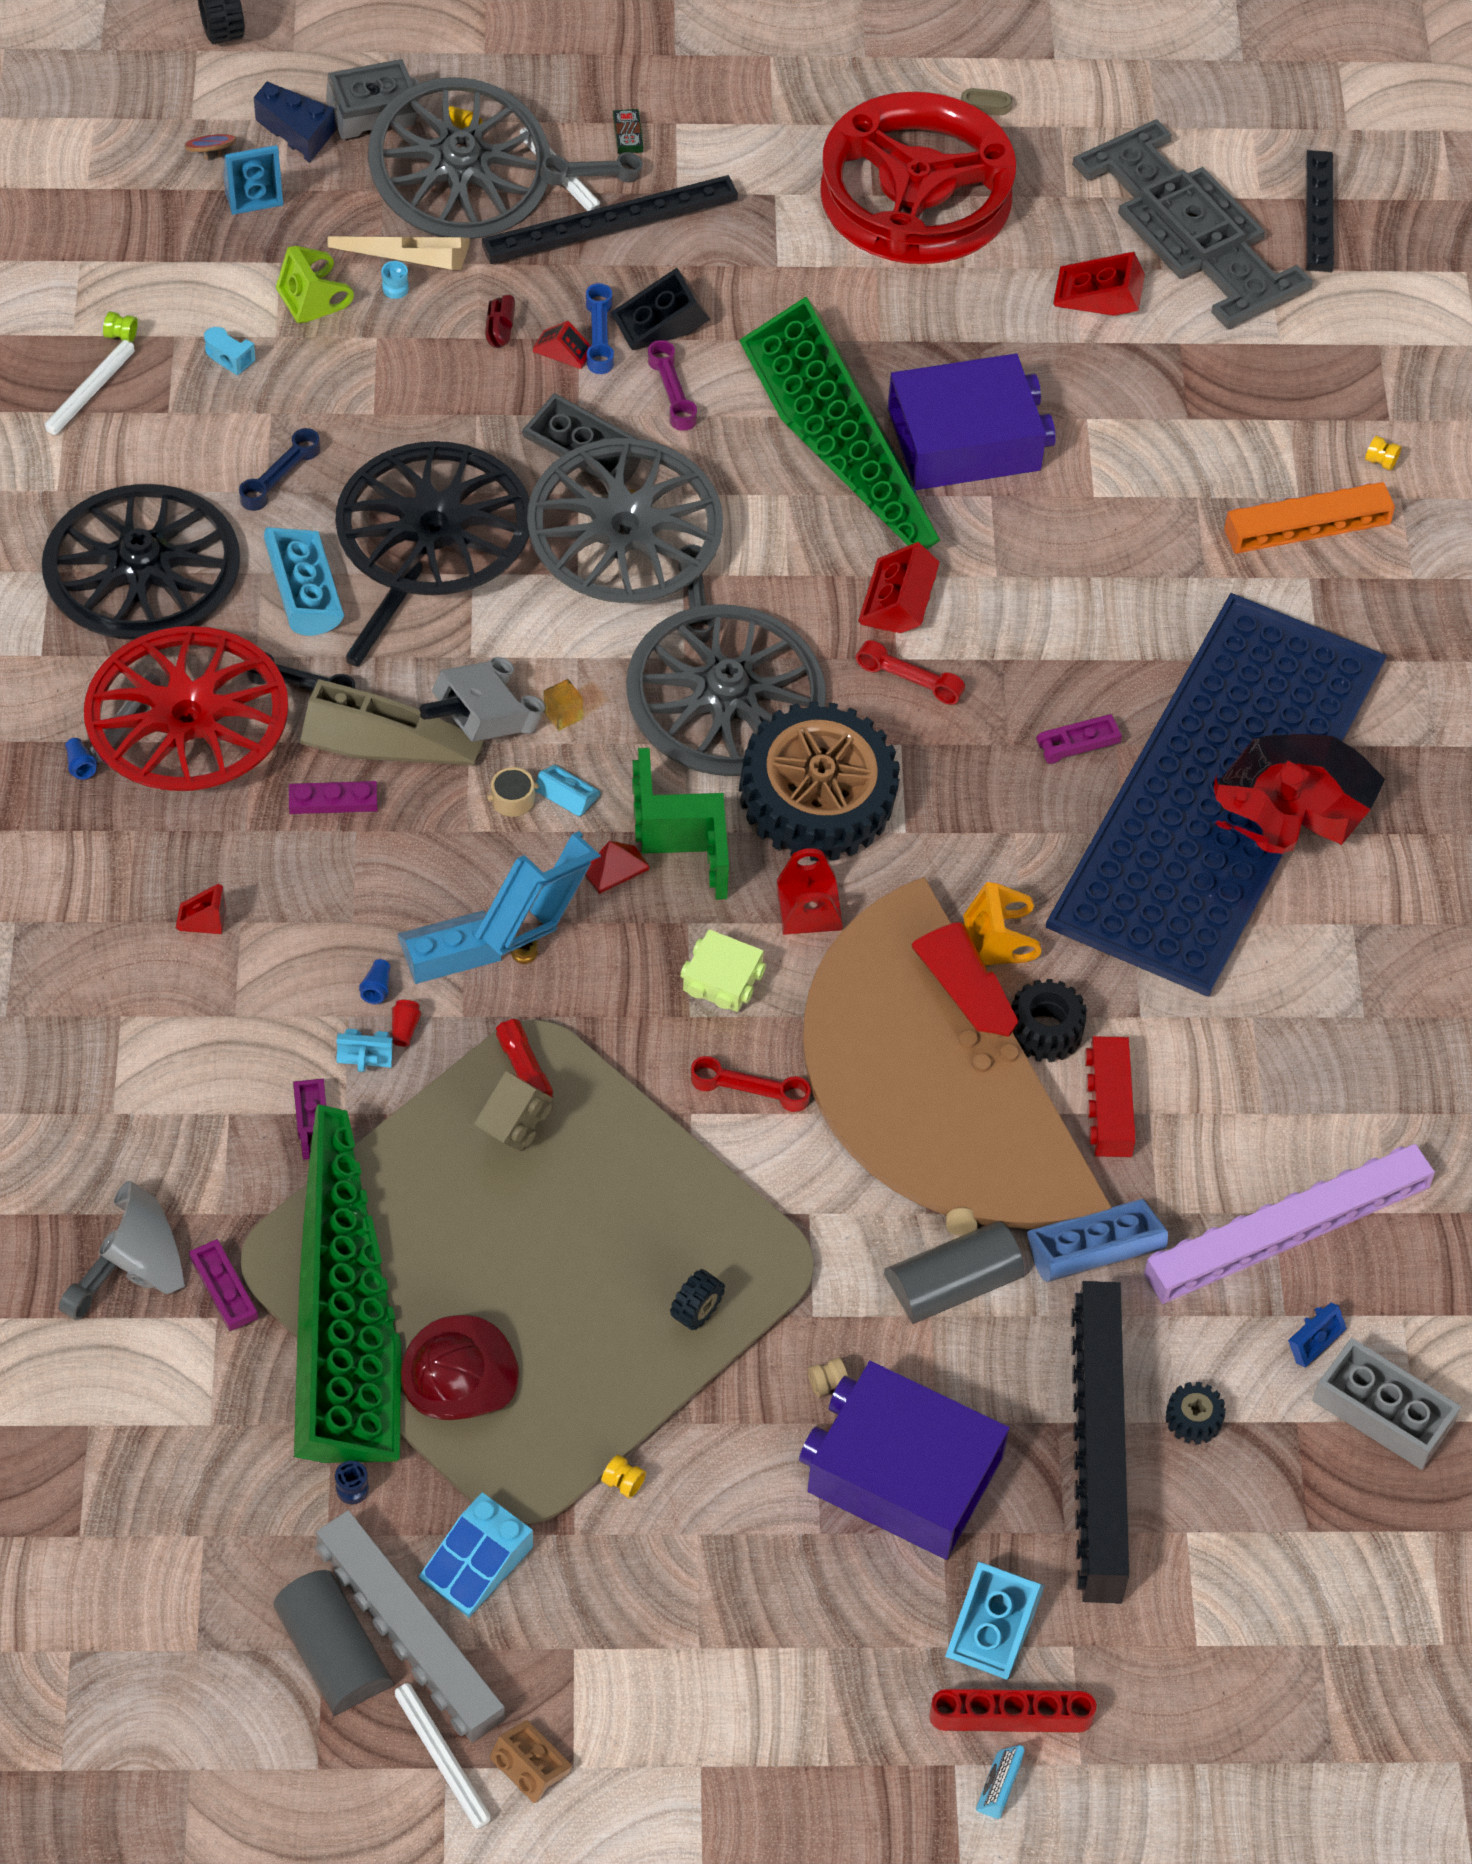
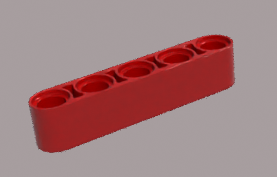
(999, 1720)

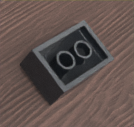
(660, 312)

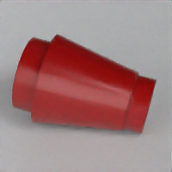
(404, 1021)

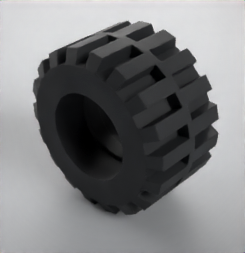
(222, 20)
(1053, 1001)

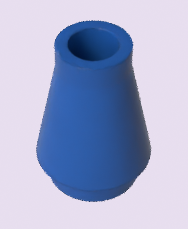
(80, 760)
(376, 983)

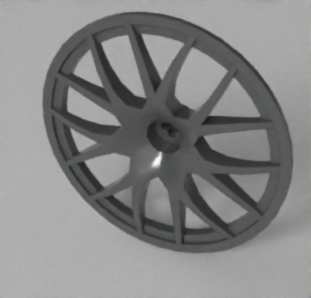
(457, 164)
(625, 514)
(711, 686)

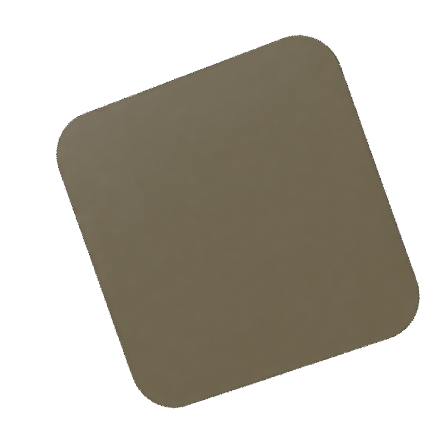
(562, 1252)

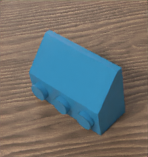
(446, 948)

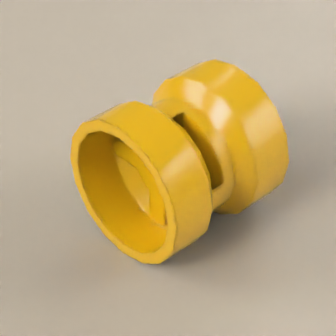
(1383, 453)
(623, 1476)

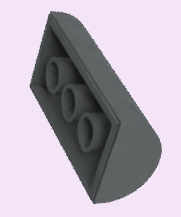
(565, 426)
(956, 1271)
(331, 1641)

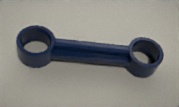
(279, 469)

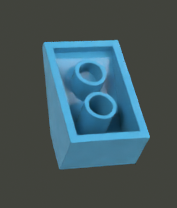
(253, 179)

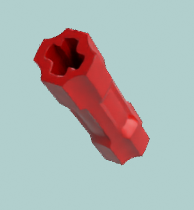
(516, 1046)

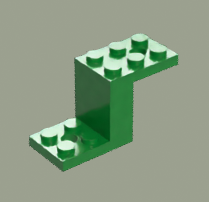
(680, 823)

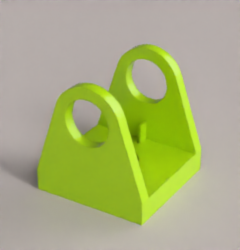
(304, 290)

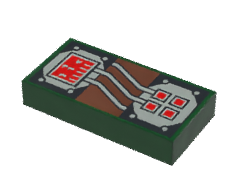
(628, 131)

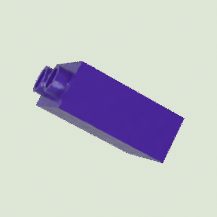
(969, 421)
(904, 1458)

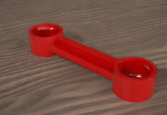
(946, 687)
(750, 1083)

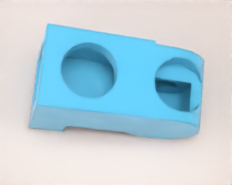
(228, 351)

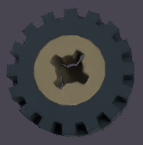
(697, 1299)
(1190, 1423)

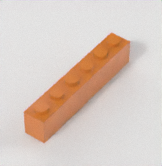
(1309, 517)

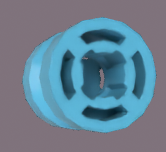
(395, 279)

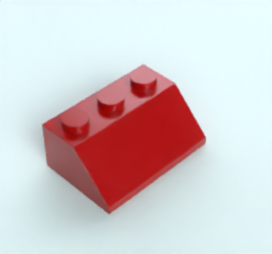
(900, 589)

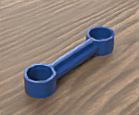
(599, 328)

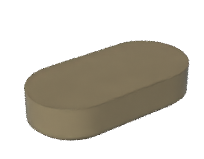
(989, 101)

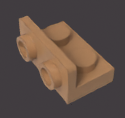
(529, 1760)

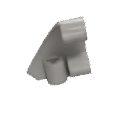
(144, 1242)

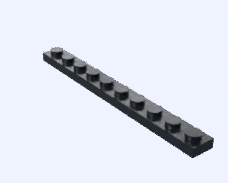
(609, 219)

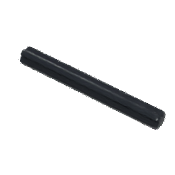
(379, 620)

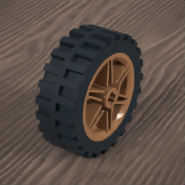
(816, 812)

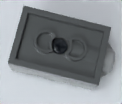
(364, 92)

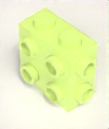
(723, 970)

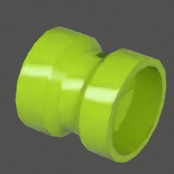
(120, 326)

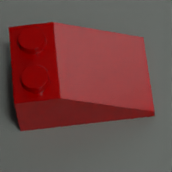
(1101, 285)

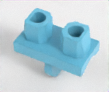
(364, 1050)

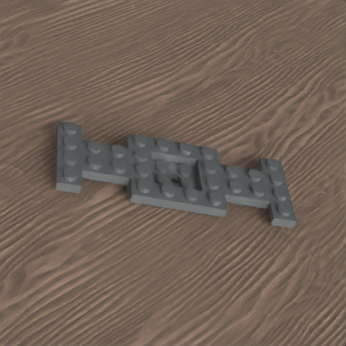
(1214, 239)

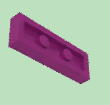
(333, 797)
(223, 1285)

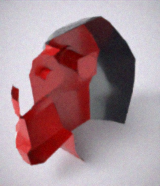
(1298, 783)

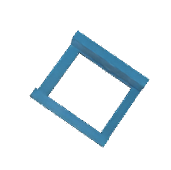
(523, 887)

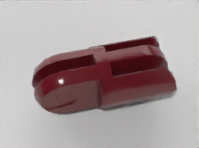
(500, 320)

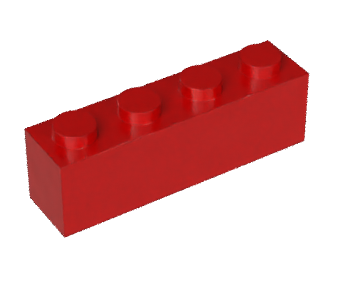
(1111, 1097)

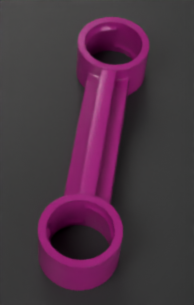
(672, 385)

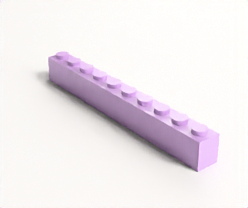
(1288, 1223)

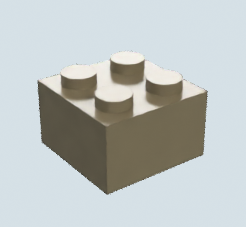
(514, 1111)

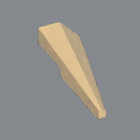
(430, 251)

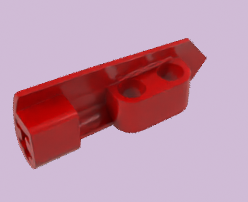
(961, 972)

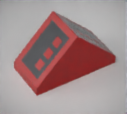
(563, 344)
(203, 912)

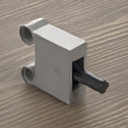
(482, 702)

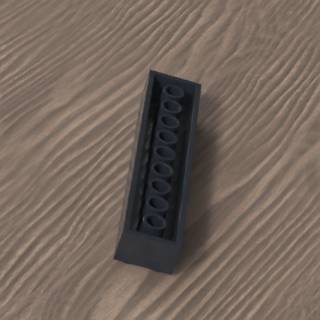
(1100, 1443)

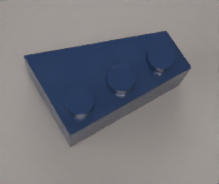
(295, 118)

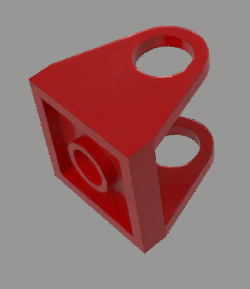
(804, 884)

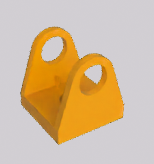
(987, 928)

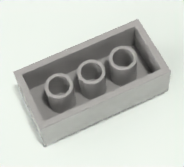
(1386, 1403)

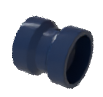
(354, 1489)

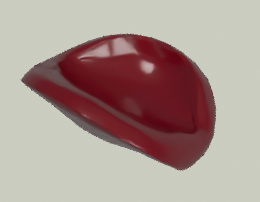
(459, 1369)

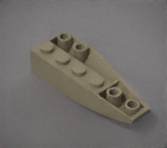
(381, 729)

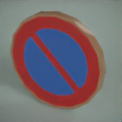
(210, 143)

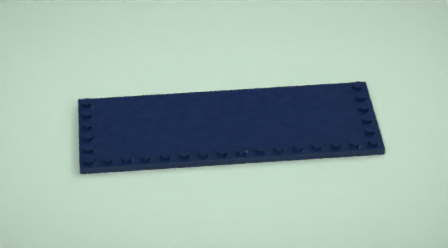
(1159, 873)

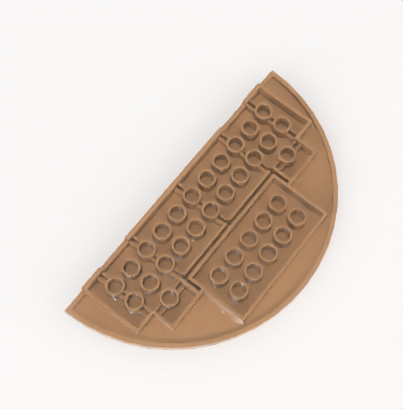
(924, 1094)

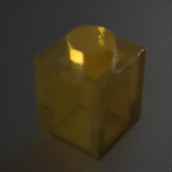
(563, 704)

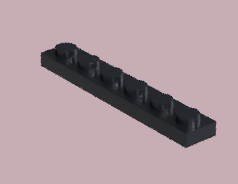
(1319, 211)

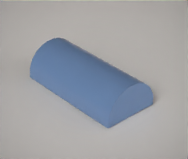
(1096, 1240)

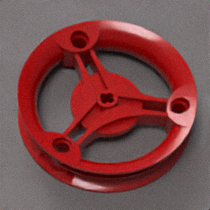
(918, 177)

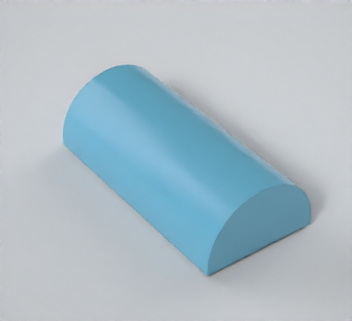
(304, 580)

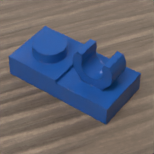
(1317, 1334)

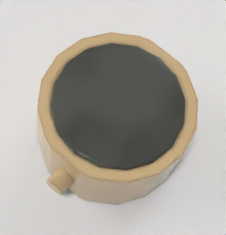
(512, 791)

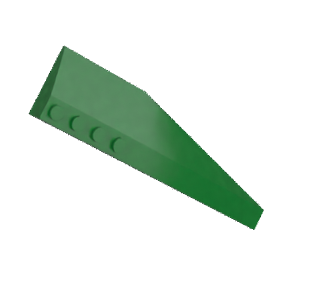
(833, 417)
(345, 1324)

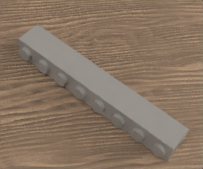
(410, 1627)

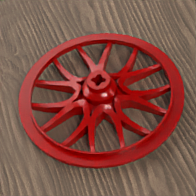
(186, 706)

